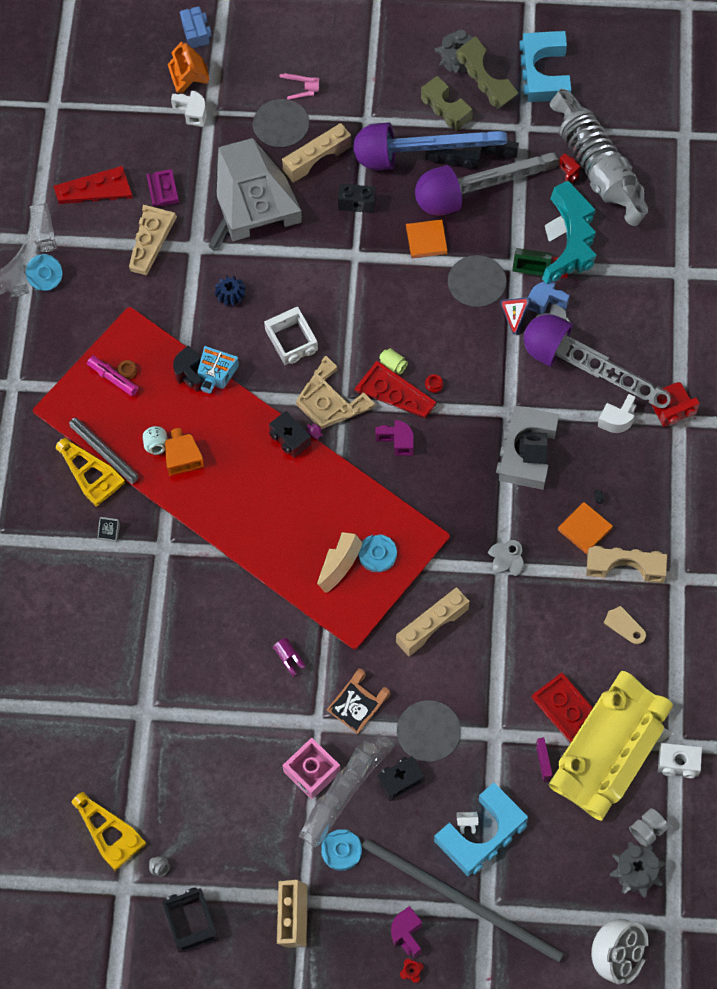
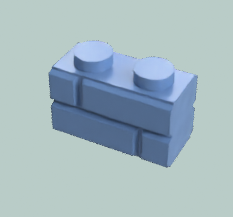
(194, 27)

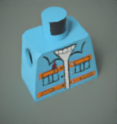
(216, 368)

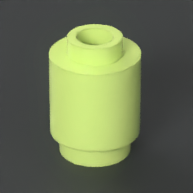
(393, 361)

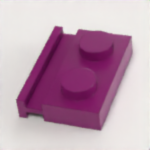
(162, 188)

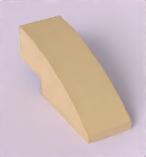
(339, 561)

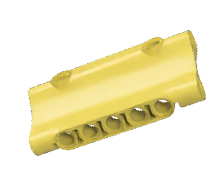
(611, 746)

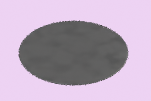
(280, 123)
(477, 281)
(428, 731)

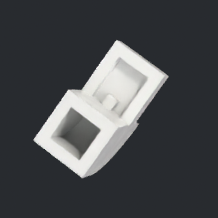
(192, 105)
(616, 419)

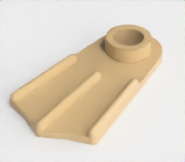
(624, 625)

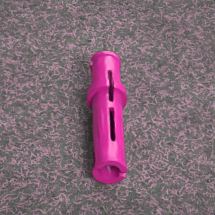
(106, 371)

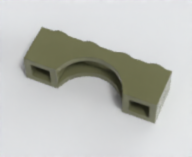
(498, 91)

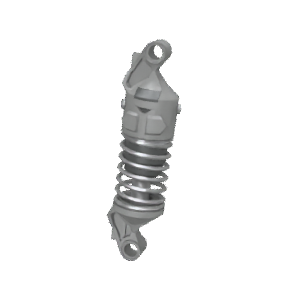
(606, 168)

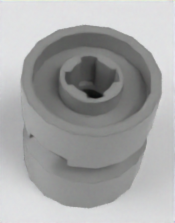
(647, 828)

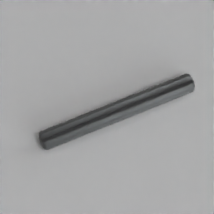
(104, 450)

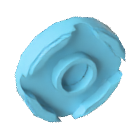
(44, 272)
(377, 553)
(341, 850)

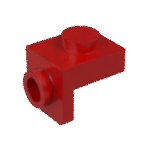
(570, 167)

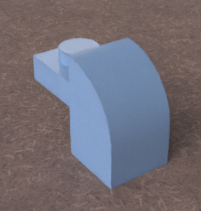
(545, 294)

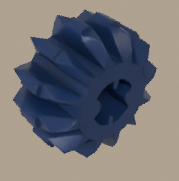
(230, 290)

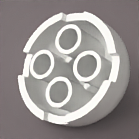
(615, 942)

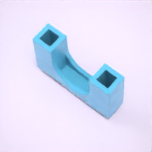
(537, 46)
(470, 855)

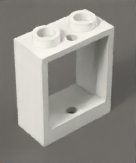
(284, 321)

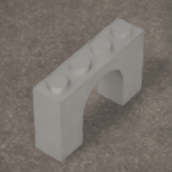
(512, 467)

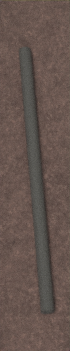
(463, 900)

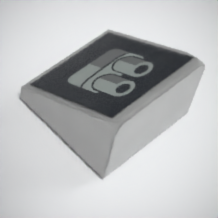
(108, 529)

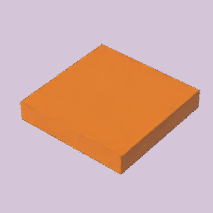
(426, 239)
(585, 527)

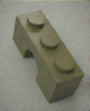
(454, 114)

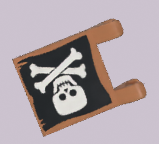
(356, 705)

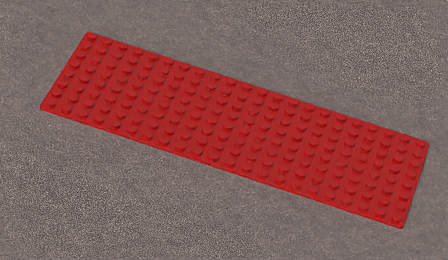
(250, 497)

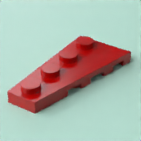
(102, 185)
(393, 390)

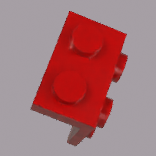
(679, 407)

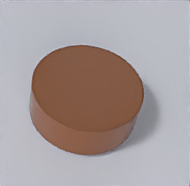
(127, 369)

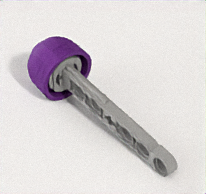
(440, 190)
(549, 338)

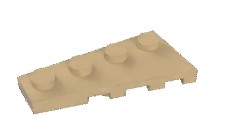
(151, 235)

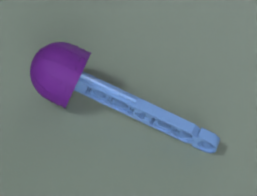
(377, 147)

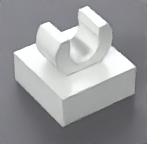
(467, 819)

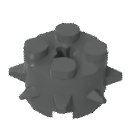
(450, 45)
(642, 858)

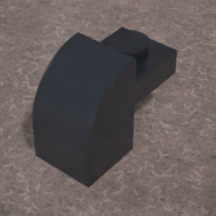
(184, 367)

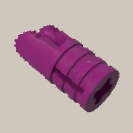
(288, 654)

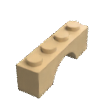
(331, 142)
(650, 565)
(418, 631)

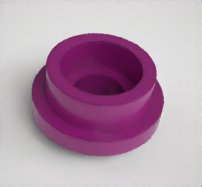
(314, 431)

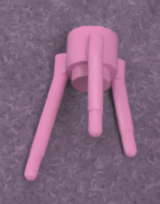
(311, 85)

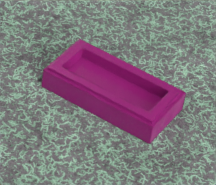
(543, 759)

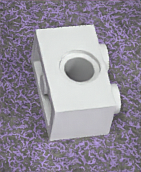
(689, 754)

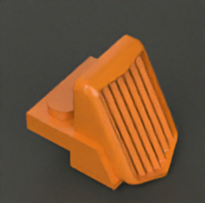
(187, 67)

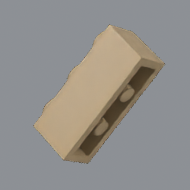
(292, 914)

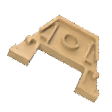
(324, 404)

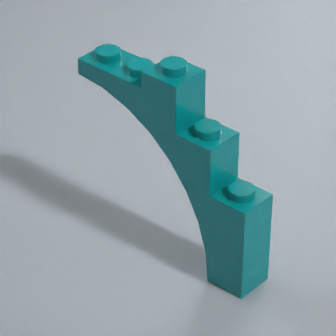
(577, 216)

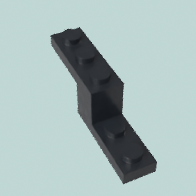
(470, 156)

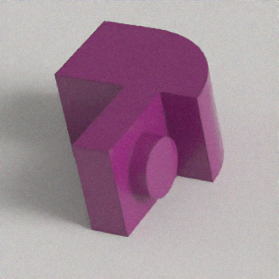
(400, 435)
(403, 927)

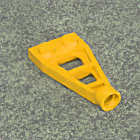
(101, 488)
(123, 848)

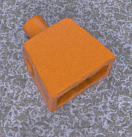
(182, 453)

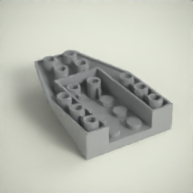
(252, 190)

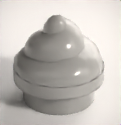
(159, 866)

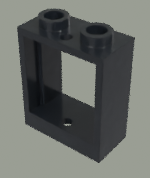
(194, 939)

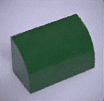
(531, 261)

